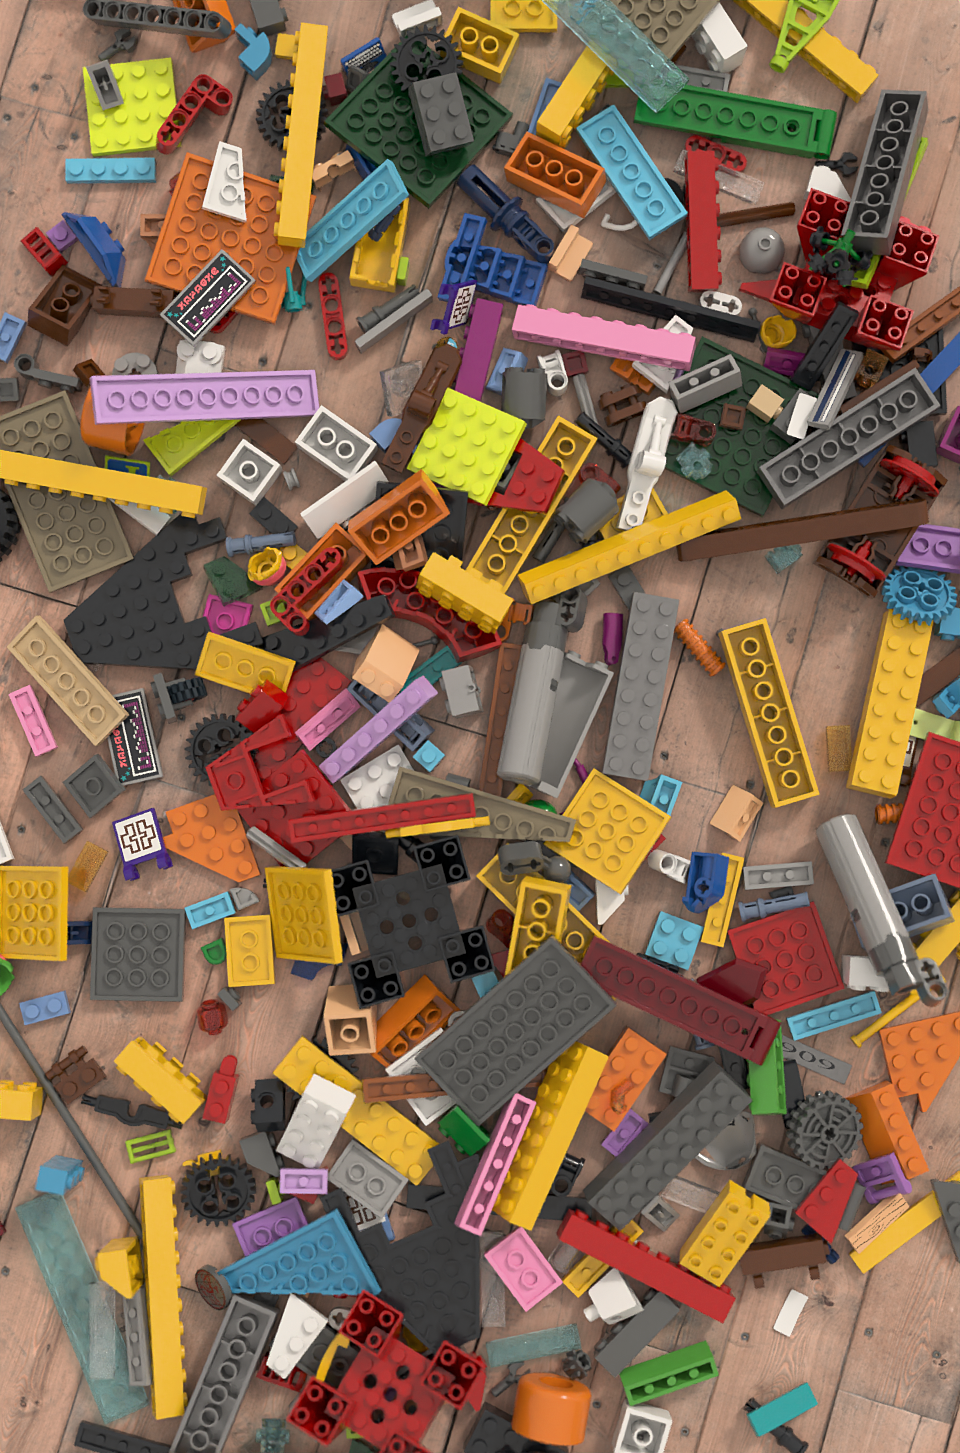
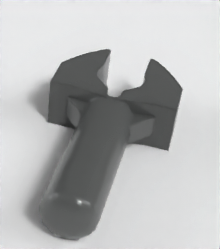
(119, 44)
(510, 1379)

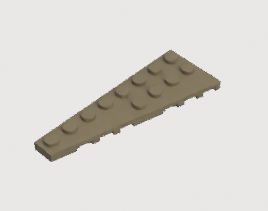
(507, 817)

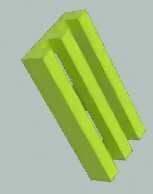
(170, 1141)

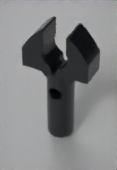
(840, 164)

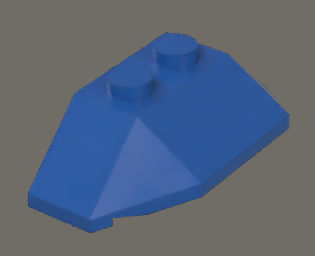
(99, 245)

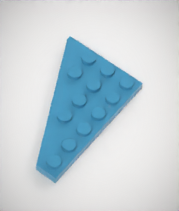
(308, 1260)

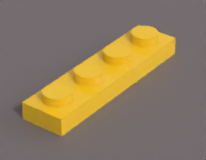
(719, 914)
(590, 1268)

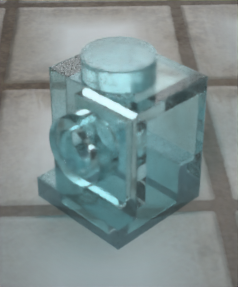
(783, 557)

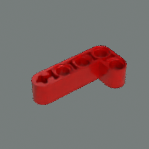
(188, 115)
(310, 589)

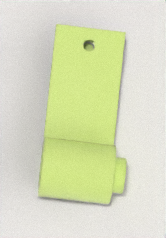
(928, 722)

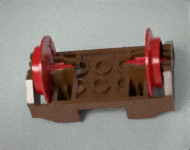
(873, 555)

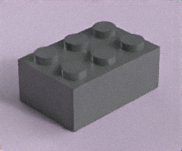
(440, 114)

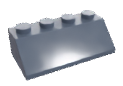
(920, 906)

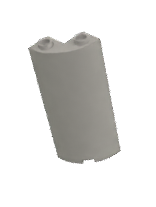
(576, 703)

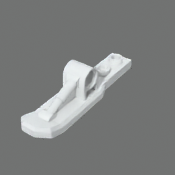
(647, 460)

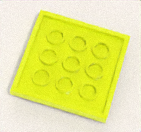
(148, 101)
(467, 446)

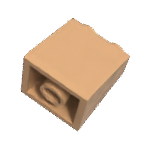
(385, 663)
(347, 1026)

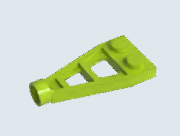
(823, 11)

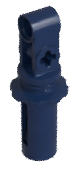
(509, 217)

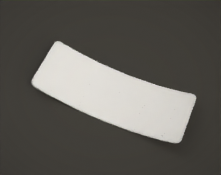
(802, 410)
(790, 1312)

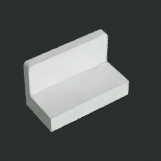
(418, 15)

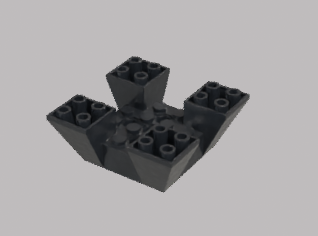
(463, 951)

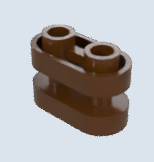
(610, 400)

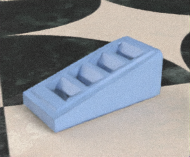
(338, 602)

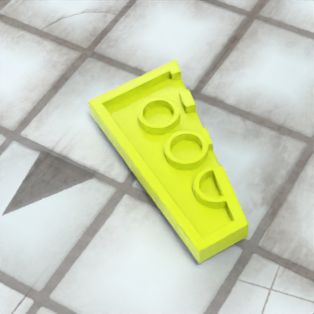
(185, 441)

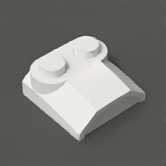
(203, 358)

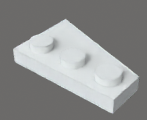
(225, 187)
(658, 374)

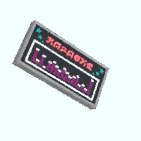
(207, 298)
(134, 741)

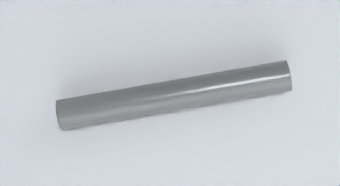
(671, 265)

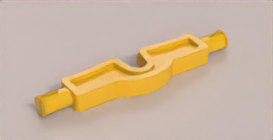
(437, 827)

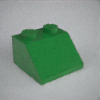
(463, 1130)

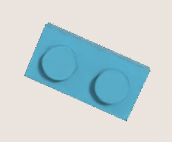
(210, 910)

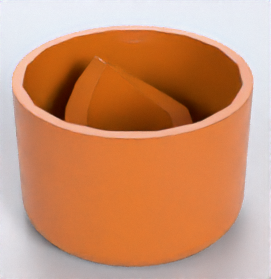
(110, 437)
(551, 1409)

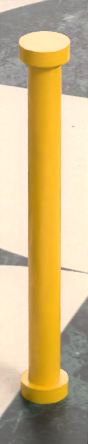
(885, 1019)

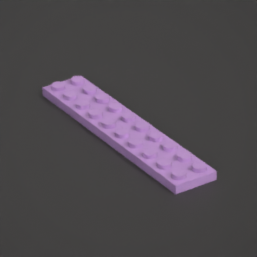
(203, 396)

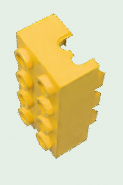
(377, 262)
(464, 592)
(161, 1078)
(724, 1233)

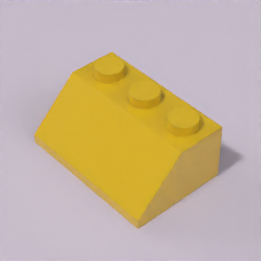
(122, 1265)

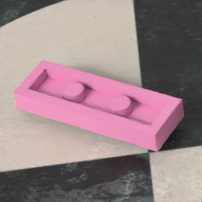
(327, 719)
(33, 720)

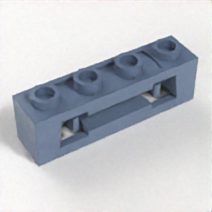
(415, 728)

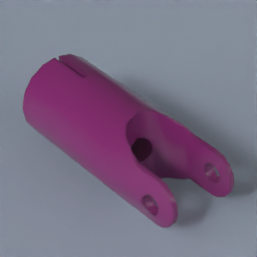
(612, 637)

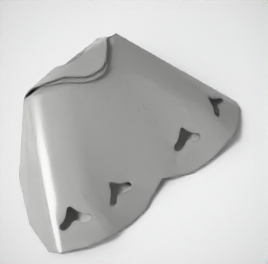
(732, 1145)

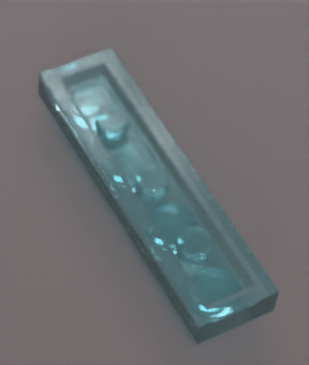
(533, 1345)

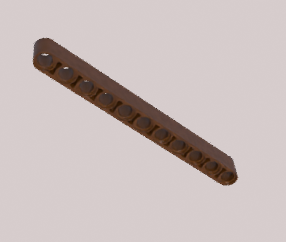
(806, 529)

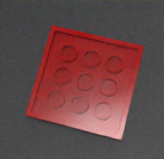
(274, 819)
(796, 957)

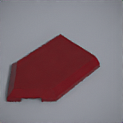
(736, 980)

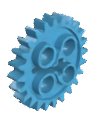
(919, 595)

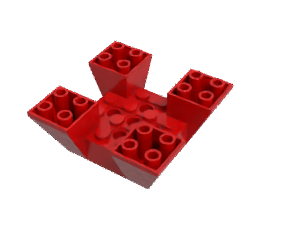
(813, 296)
(376, 1328)

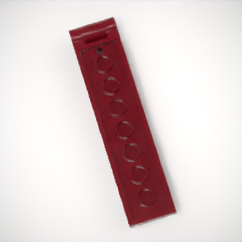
(680, 1001)

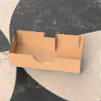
(337, 166)

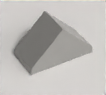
(105, 84)
(660, 1213)

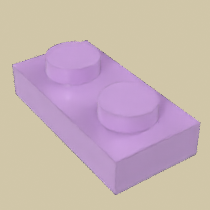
(304, 1180)

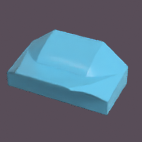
(661, 792)

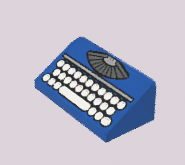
(365, 57)

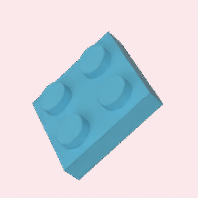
(674, 940)

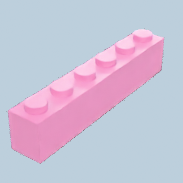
(494, 1164)

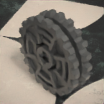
(824, 1129)

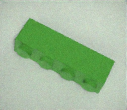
(768, 1082)
(668, 1373)

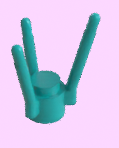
(293, 301)

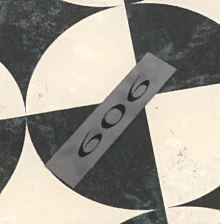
(815, 1060)

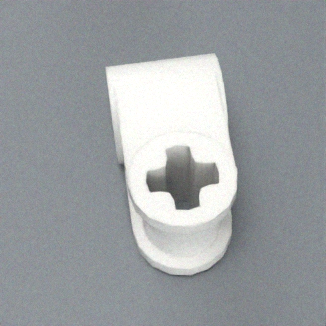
(555, 370)
(672, 866)

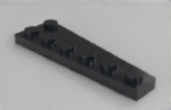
(327, 637)

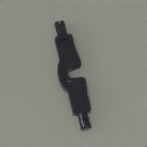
(120, 1109)

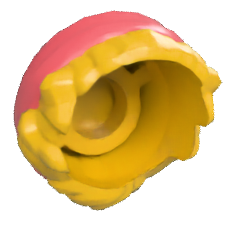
(267, 567)

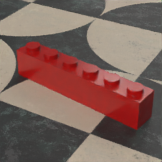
(702, 221)

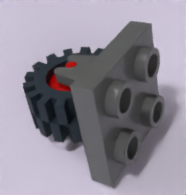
(176, 694)

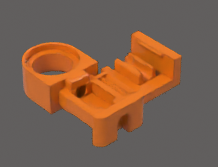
(516, 613)

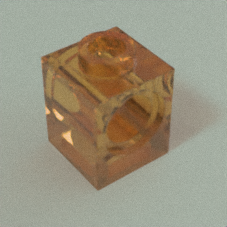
(875, 361)

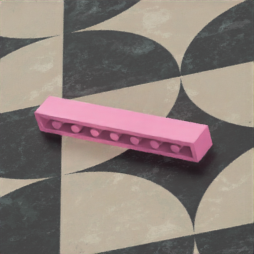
(604, 337)

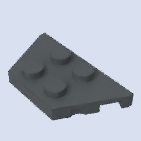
(948, 1200)

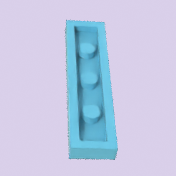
(110, 170)
(833, 1015)

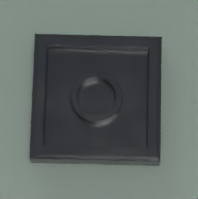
(378, 850)

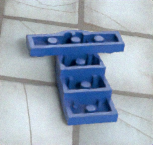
(496, 272)

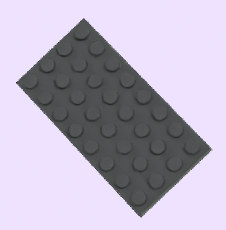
(515, 1030)

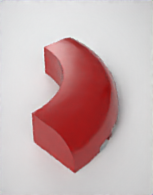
(461, 636)

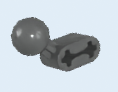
(528, 858)

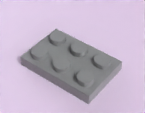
(367, 1178)

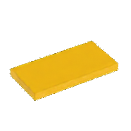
(241, 664)

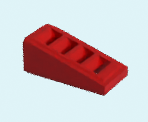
(52, 261)
(278, 1380)

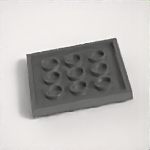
(138, 954)

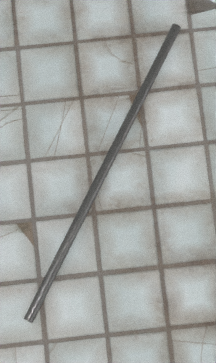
(70, 1122)

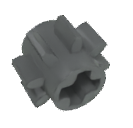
(576, 1364)

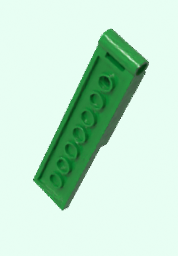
(745, 121)

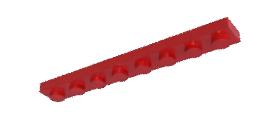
(382, 817)

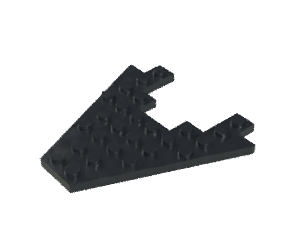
(137, 613)
(432, 1271)

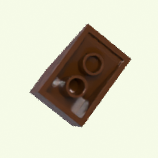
(62, 305)

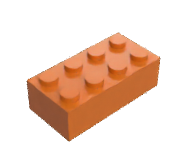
(555, 174)
(628, 1058)

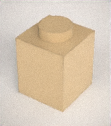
(765, 404)

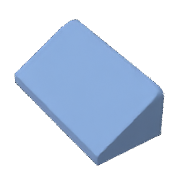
(507, 359)

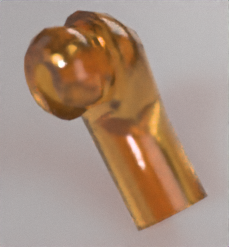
(617, 1096)

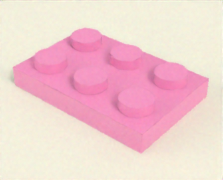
(523, 1268)

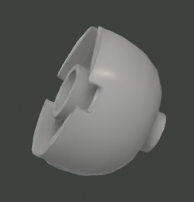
(762, 250)

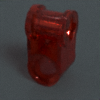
(692, 429)
(599, 475)
(504, 932)

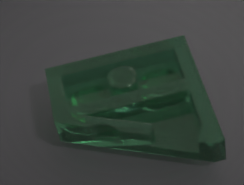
(229, 580)

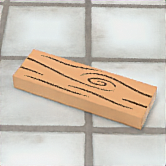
(876, 1222)

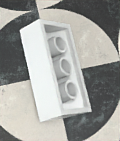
(344, 501)

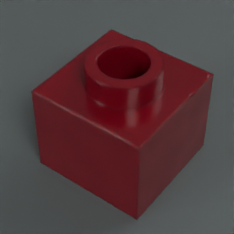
(334, 89)

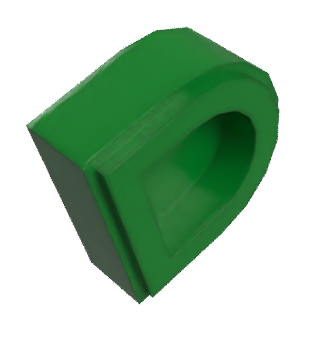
(215, 952)

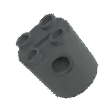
(525, 394)
(587, 510)

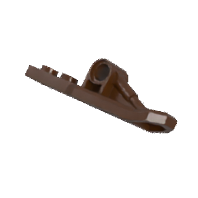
(423, 405)

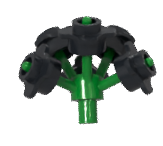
(837, 258)

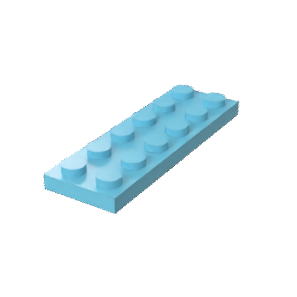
(631, 172)
(351, 219)

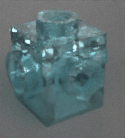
(689, 456)
(274, 1433)

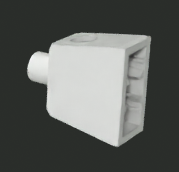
(612, 1299)

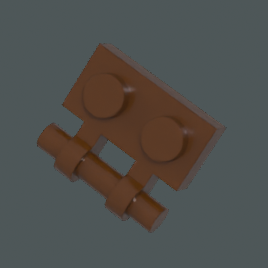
(80, 1080)

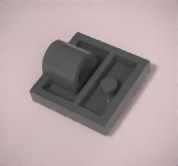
(681, 1069)

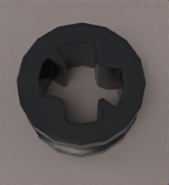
(322, 753)

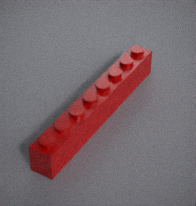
(645, 1265)

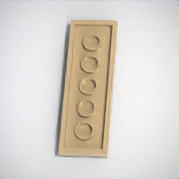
(67, 680)

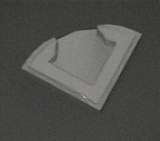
(243, 897)

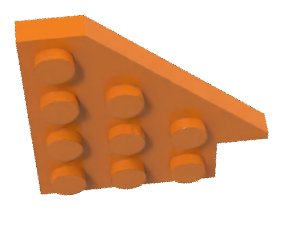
(212, 838)
(921, 1055)

